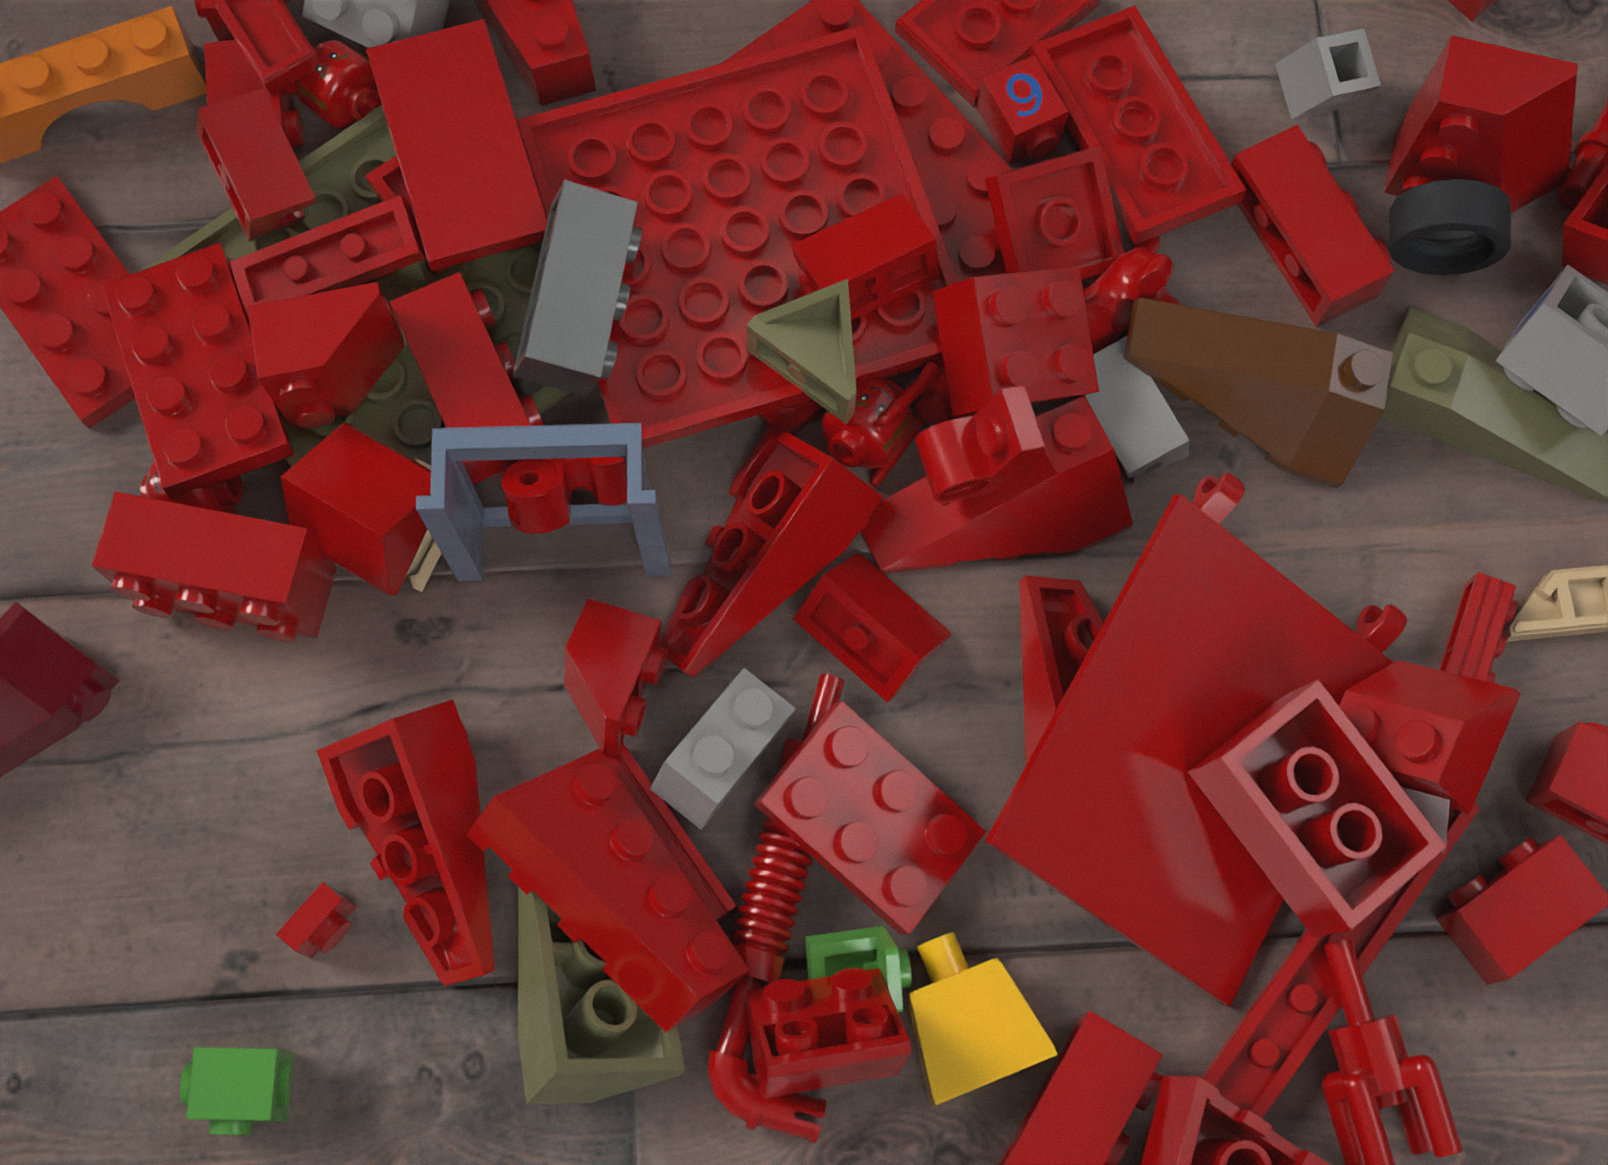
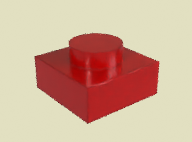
(318, 922)

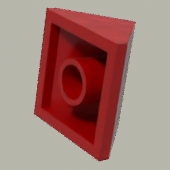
(360, 504)

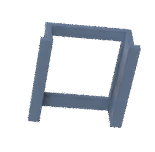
(458, 517)

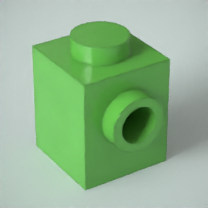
(237, 1087)

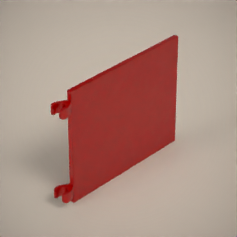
(1175, 672)

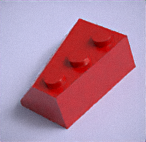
(1488, 120)

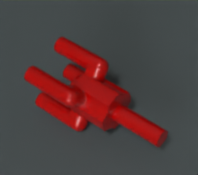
(1380, 1075)

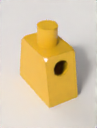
(970, 1023)

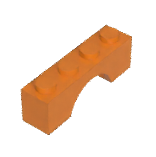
(132, 61)

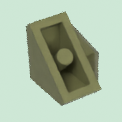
(811, 346)

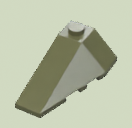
(1457, 393)
(575, 1024)

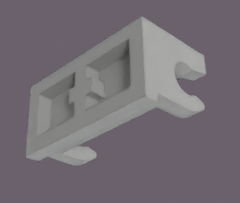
(1135, 416)

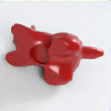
(1129, 277)

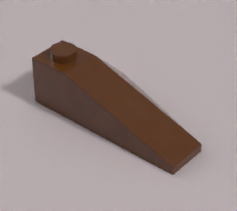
(1282, 386)

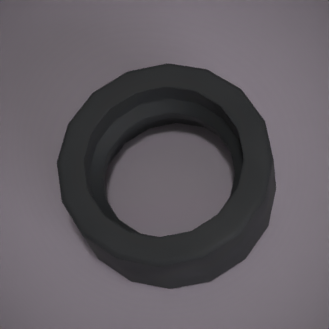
(1450, 227)

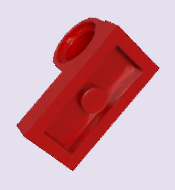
(980, 451)

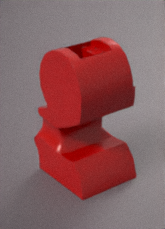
(541, 490)

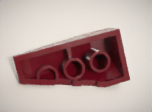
(44, 687)

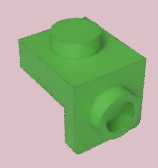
(864, 950)

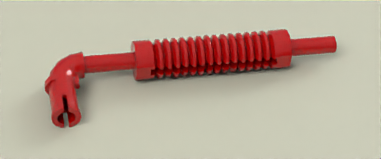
(760, 945)

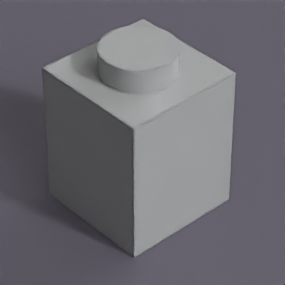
(1327, 73)

